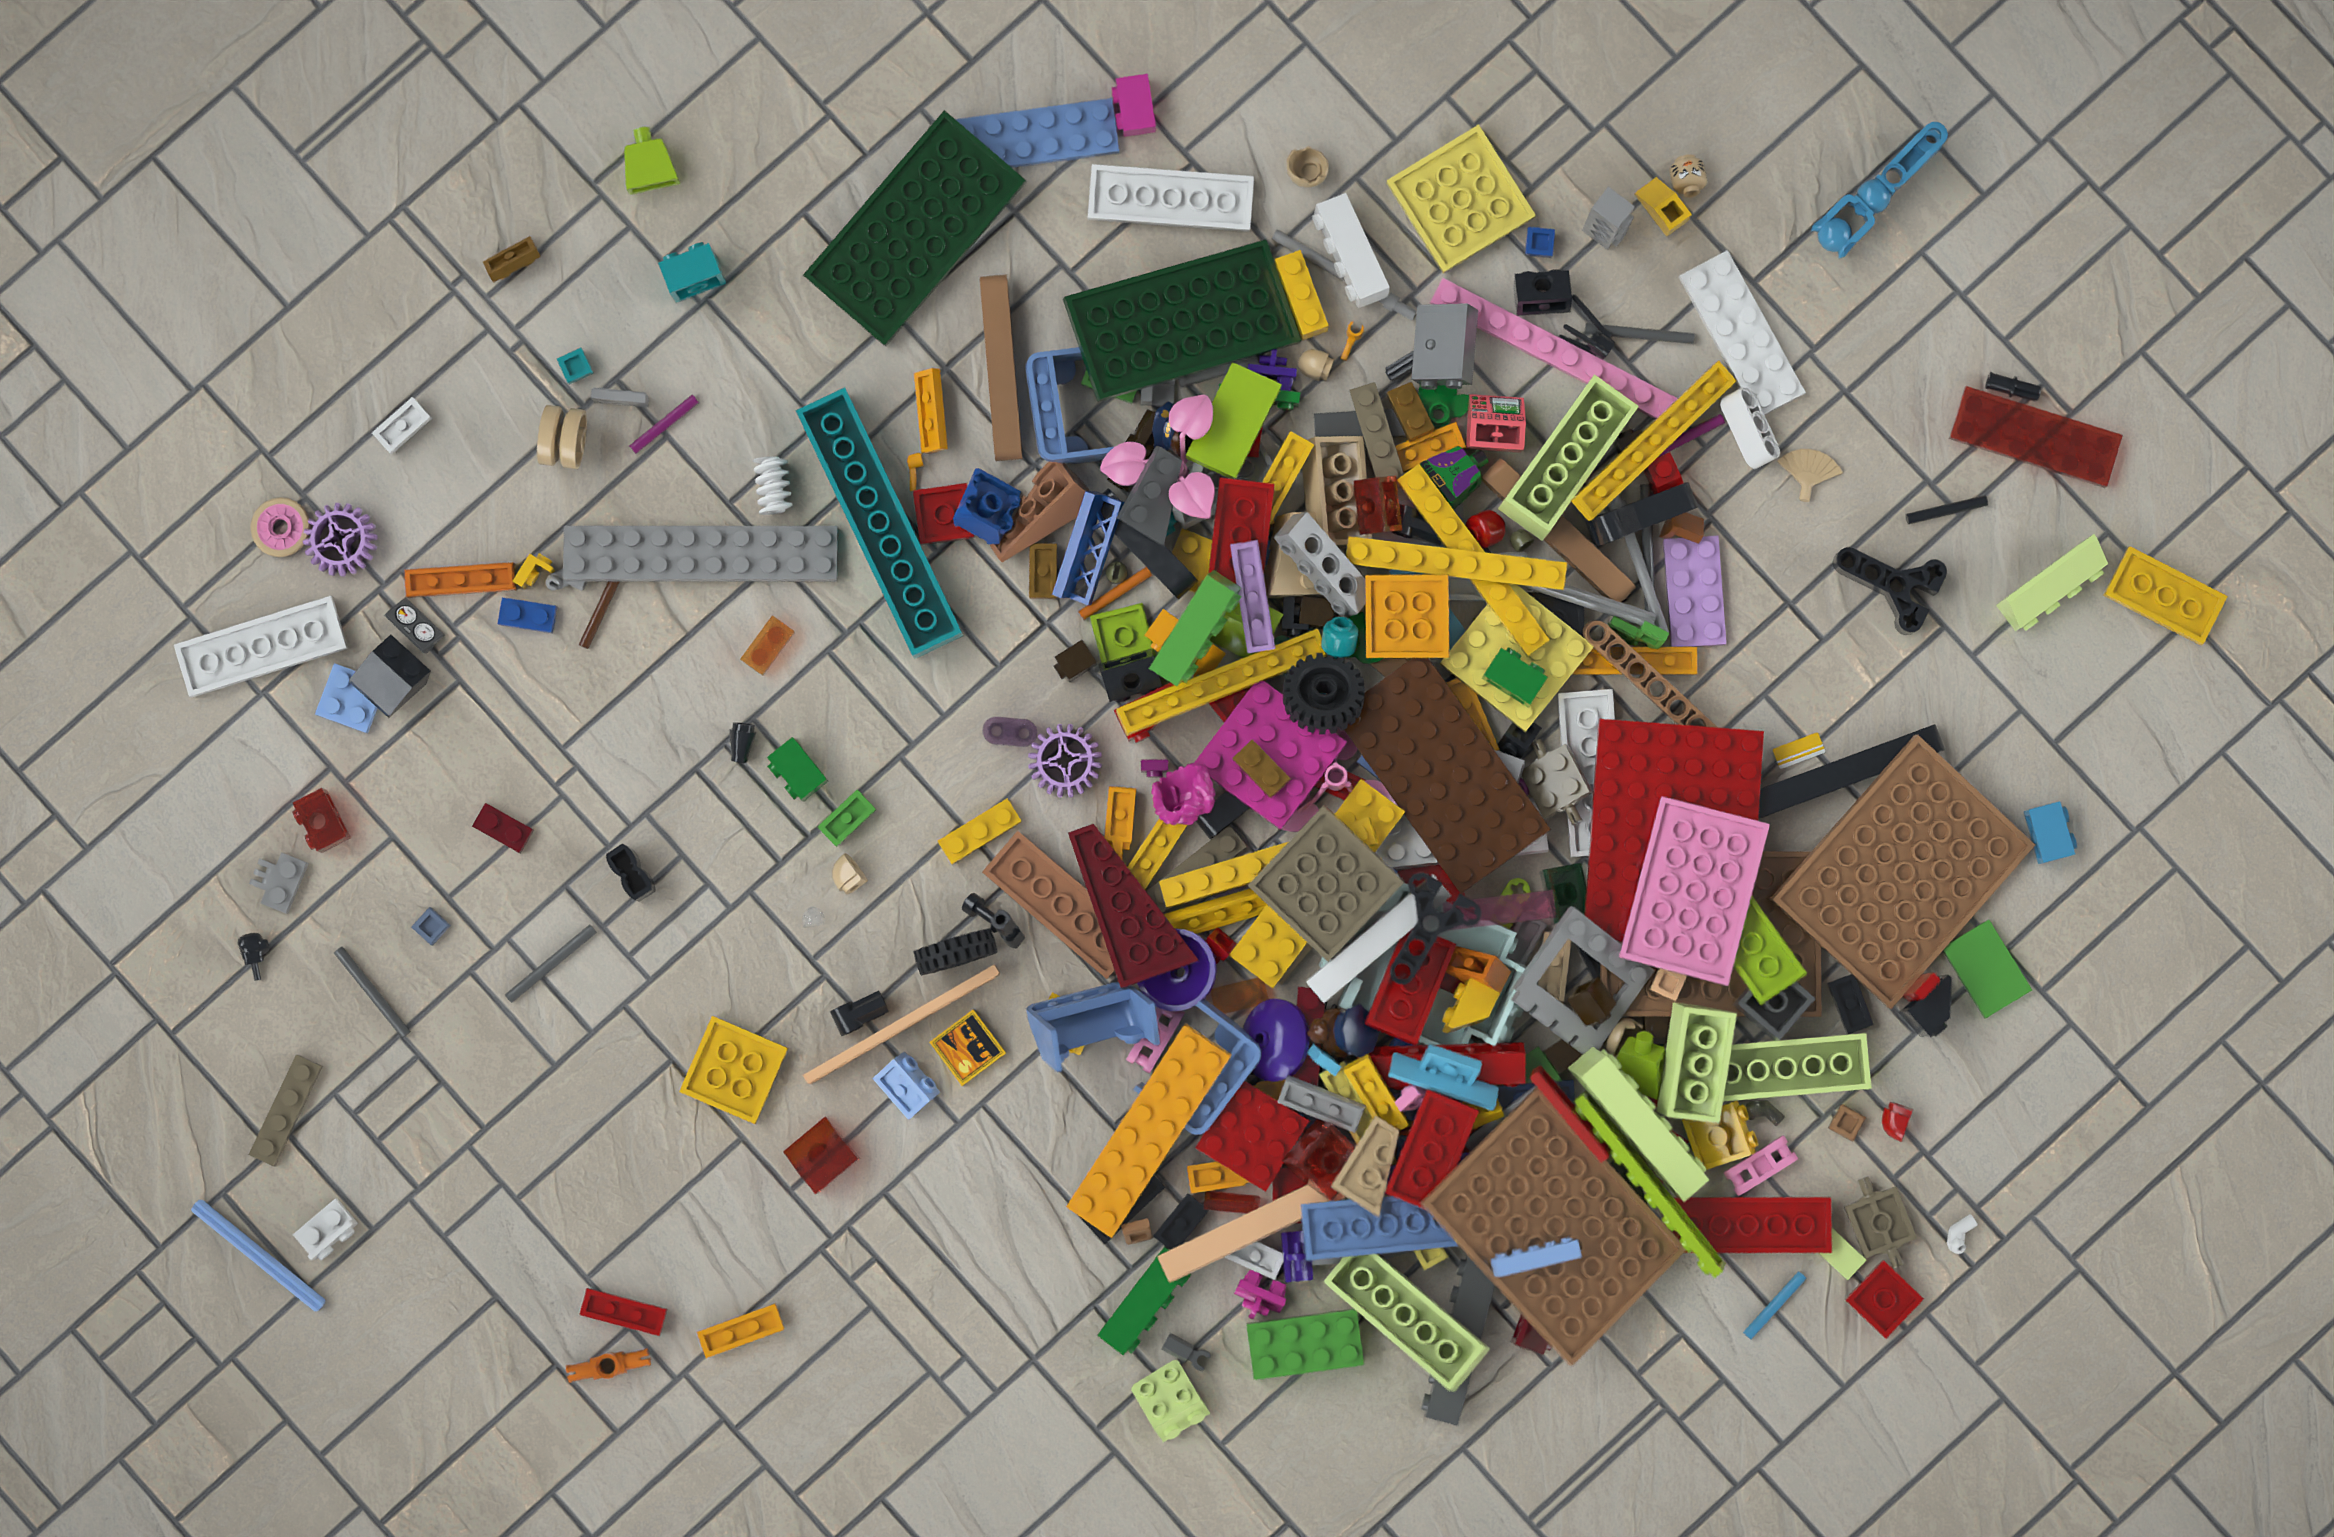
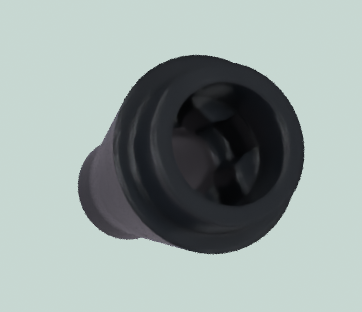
(741, 739)

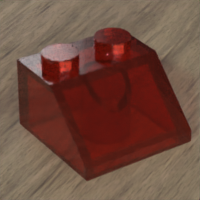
(821, 1155)
(1319, 1157)

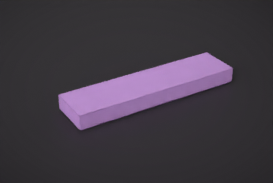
(1254, 597)

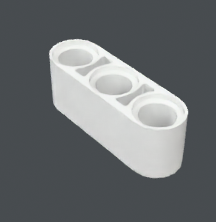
(1750, 427)

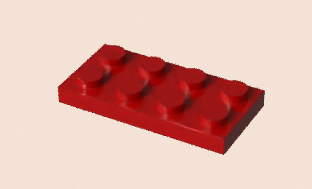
(1240, 516)
(1404, 1008)
(1431, 1147)

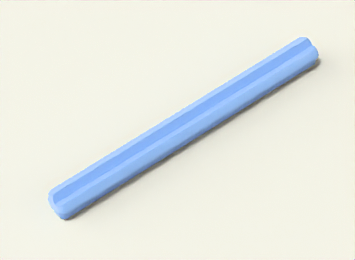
(258, 1255)

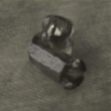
(1762, 1108)

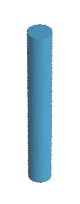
(1774, 1305)

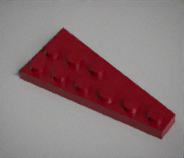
(1132, 925)

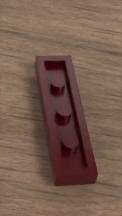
(1312, 1008)

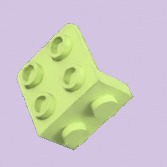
(1169, 1400)

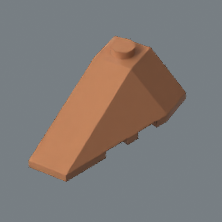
(1047, 507)

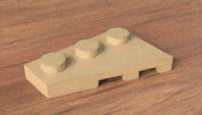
(1368, 1167)

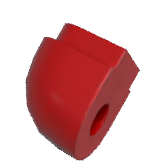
(1895, 1120)

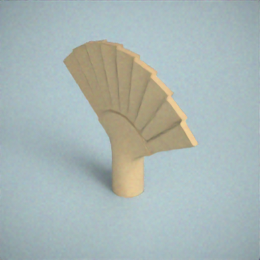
(1809, 469)

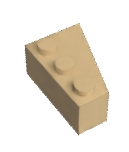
(1281, 572)

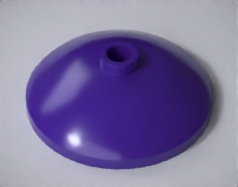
(1184, 992)
(1284, 1038)

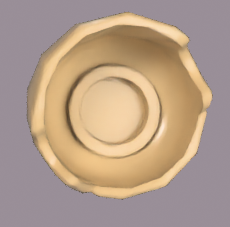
(1307, 167)
(1624, 1028)

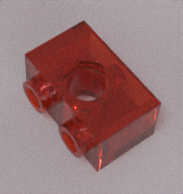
(1377, 505)
(334, 830)

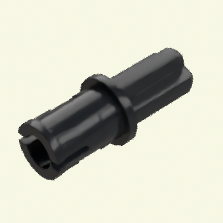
(2013, 387)

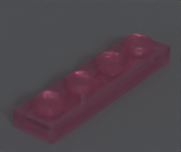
(1509, 908)

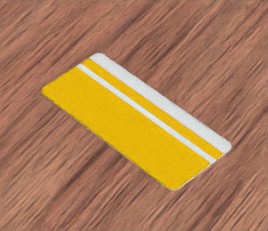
(1798, 750)

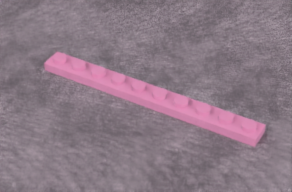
(1554, 350)

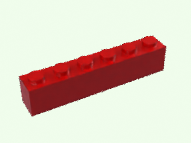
(1499, 1064)

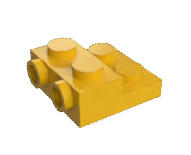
(1723, 1141)

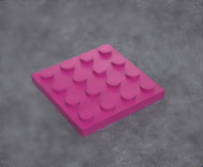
(1295, 750)

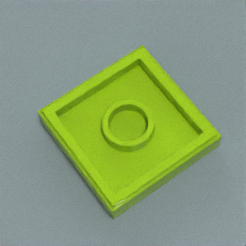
(1121, 632)

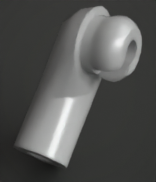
(556, 582)

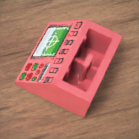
(1496, 423)

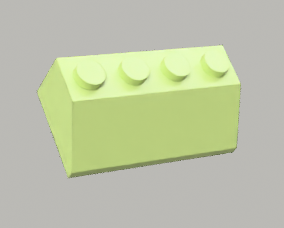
(2054, 583)
(1696, 1062)

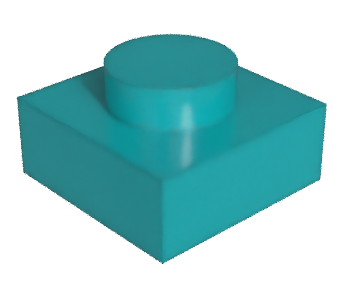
(575, 366)

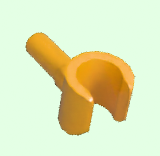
(1352, 337)
(914, 461)

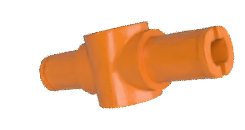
(594, 1367)

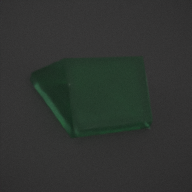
(1568, 888)

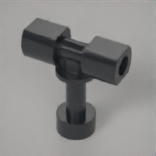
(1000, 922)

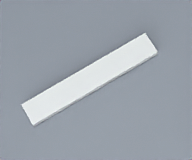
(1370, 945)

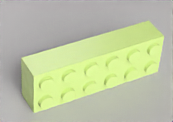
(1568, 457)
(1798, 1067)
(1638, 1123)
(1408, 1317)

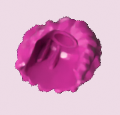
(1183, 795)

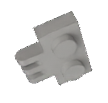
(280, 881)

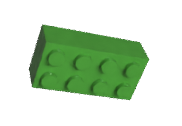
(1195, 627)
(1305, 1344)

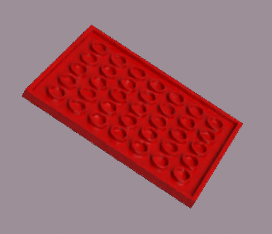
(1632, 772)

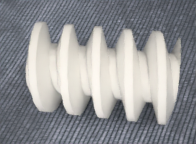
(772, 485)

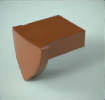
(1684, 526)

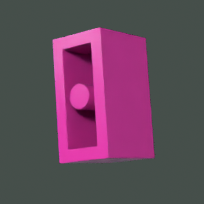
(1135, 105)

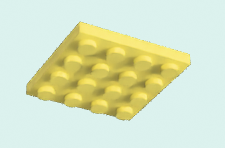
(1460, 199)
(1486, 636)

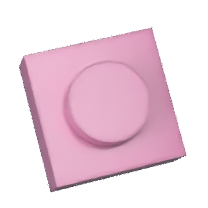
(1411, 1098)

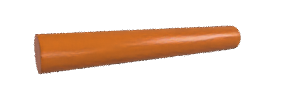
(1115, 593)

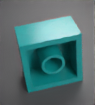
(691, 272)

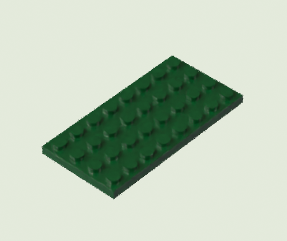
(914, 228)
(1181, 320)

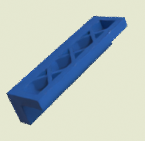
(1079, 543)

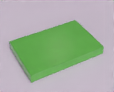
(1986, 969)

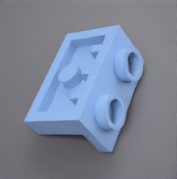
(906, 1085)

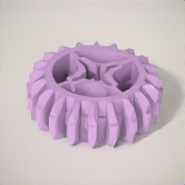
(328, 543)
(1049, 763)

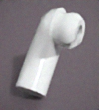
(1957, 1232)

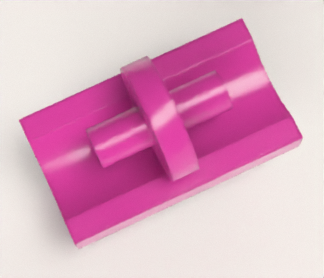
(1259, 1299)

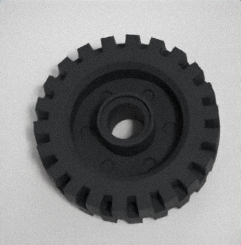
(1321, 711)
(955, 951)

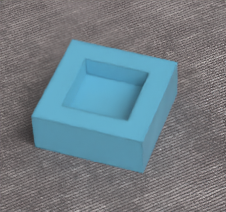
(1324, 1059)

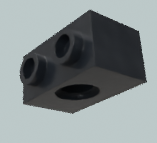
(1533, 302)
(1114, 672)

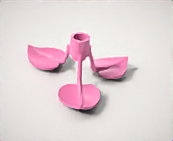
(1193, 491)
(1334, 779)

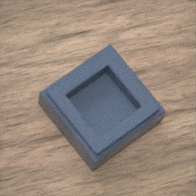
(431, 926)

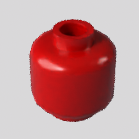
(1486, 528)

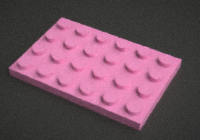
(1694, 891)

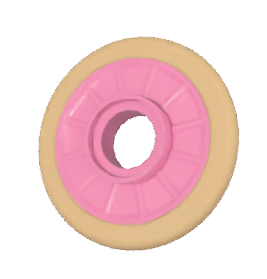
(268, 515)

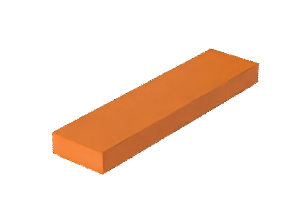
(460, 580)

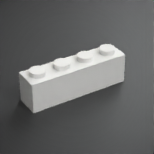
(1351, 251)

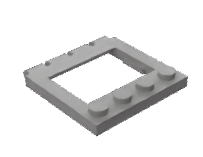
(1604, 950)

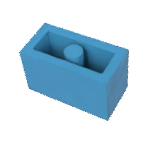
(2050, 832)

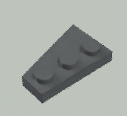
(1149, 503)

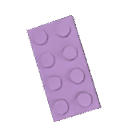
(1694, 592)

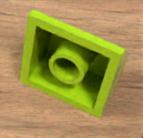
(1232, 635)

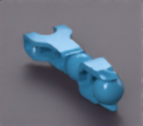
(1876, 194)

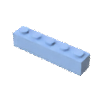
(1535, 1257)

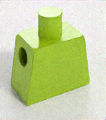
(648, 164)
(1643, 1063)

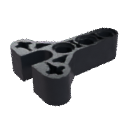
(1641, 514)
(1899, 602)
(1425, 907)

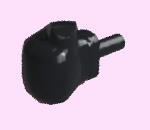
(252, 950)

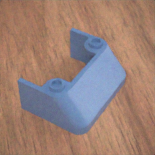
(1044, 373)
(1090, 1018)
(1244, 1058)

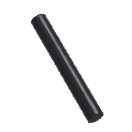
(1947, 509)

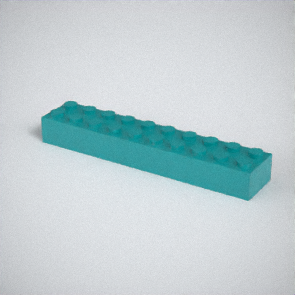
(879, 523)

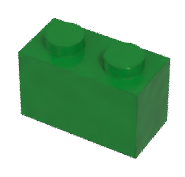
(1515, 676)
(797, 770)

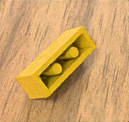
(1301, 295)

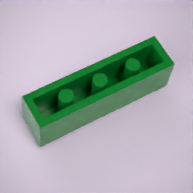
(1139, 1308)

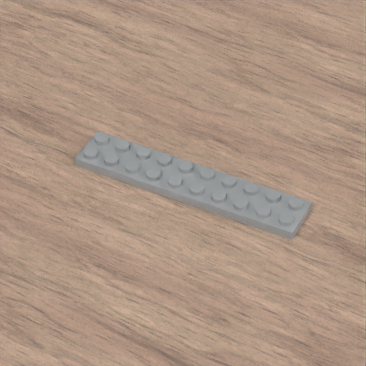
(701, 553)

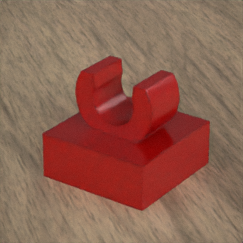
(1220, 944)

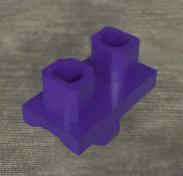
(1283, 375)
(1294, 1260)

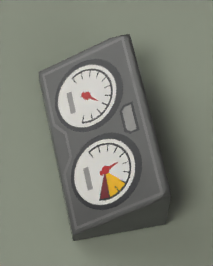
(414, 625)

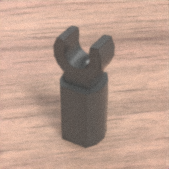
(1184, 1350)

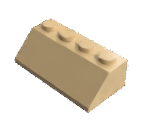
(1330, 485)

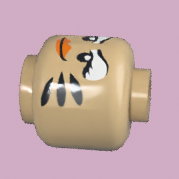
(1688, 175)

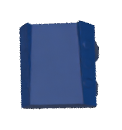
(987, 507)

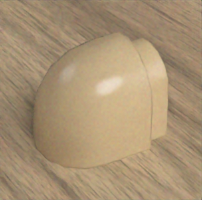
(1315, 364)
(847, 874)

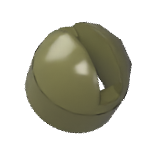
(1521, 540)
(1122, 572)

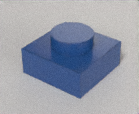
(1539, 242)

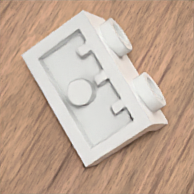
(325, 1230)

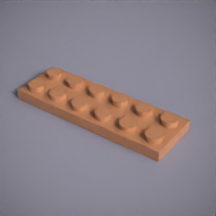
(1051, 898)

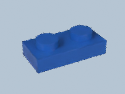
(527, 615)

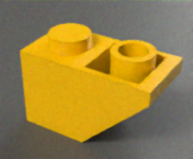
(1663, 206)
(1471, 1007)

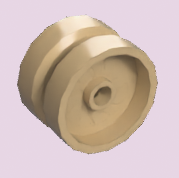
(561, 437)

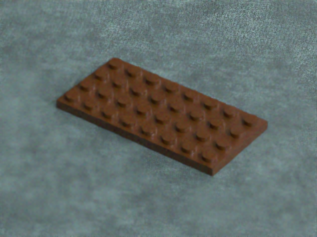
(1444, 774)

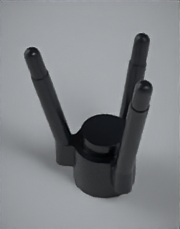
(1598, 344)

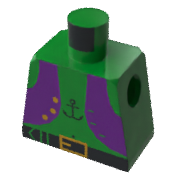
(1455, 473)

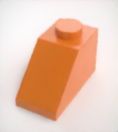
(1480, 966)

